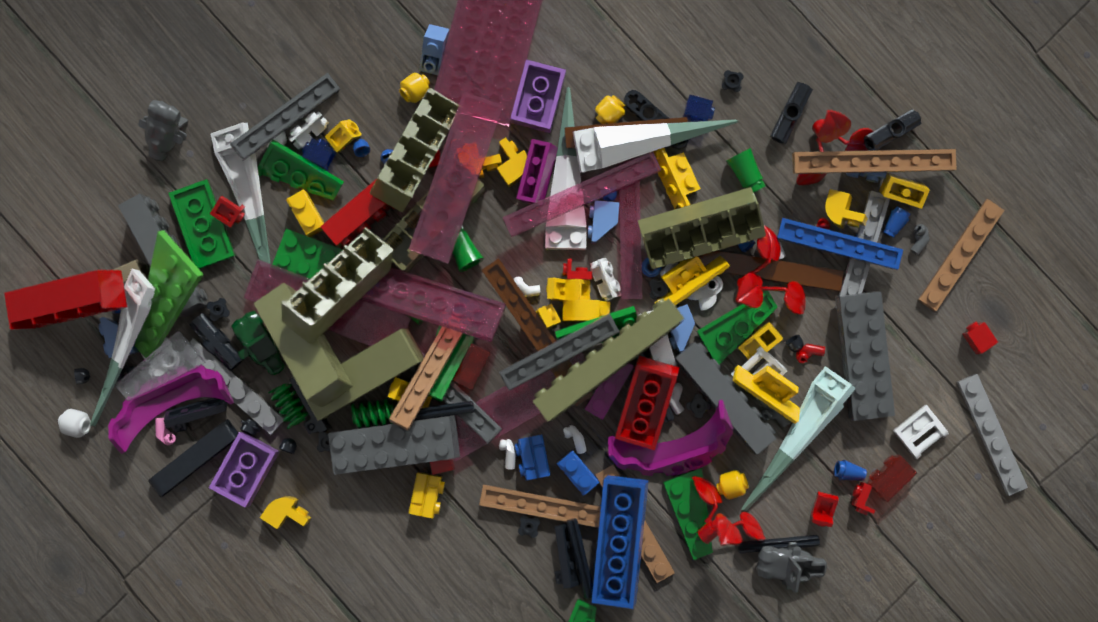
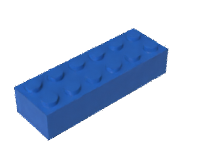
(620, 541)

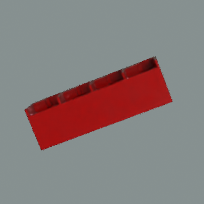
(65, 299)

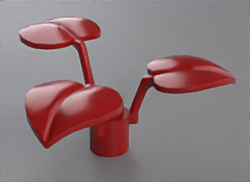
(831, 129)
(750, 288)
(721, 526)

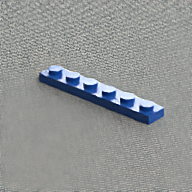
(840, 244)

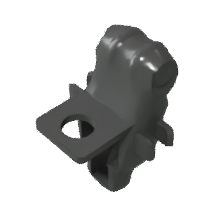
(162, 129)
(789, 565)

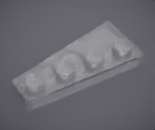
(163, 365)

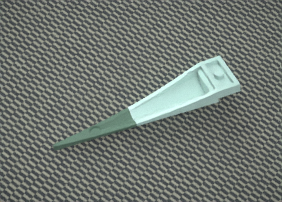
(819, 407)

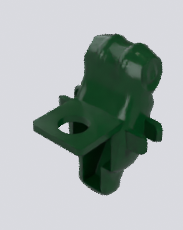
(257, 343)

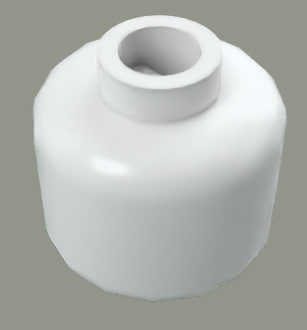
(74, 423)

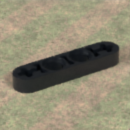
(658, 114)

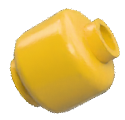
(414, 87)
(610, 110)
(732, 484)

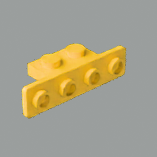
(676, 177)
(691, 276)
(771, 389)

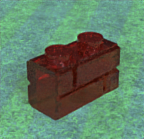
(472, 366)
(891, 477)

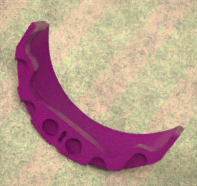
(141, 410)
(677, 455)

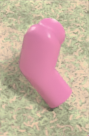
(163, 433)

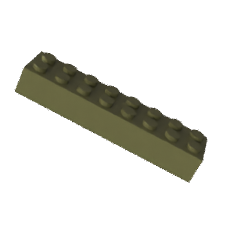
(609, 360)

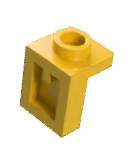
(343, 134)

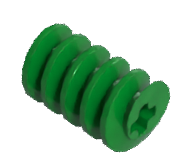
(288, 404)
(372, 413)

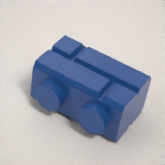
(533, 457)
(578, 472)

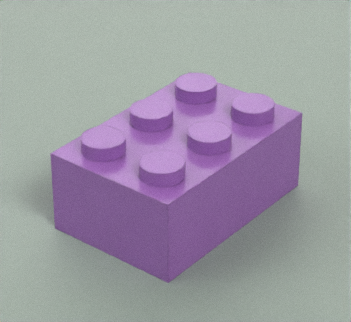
(538, 96)
(244, 469)

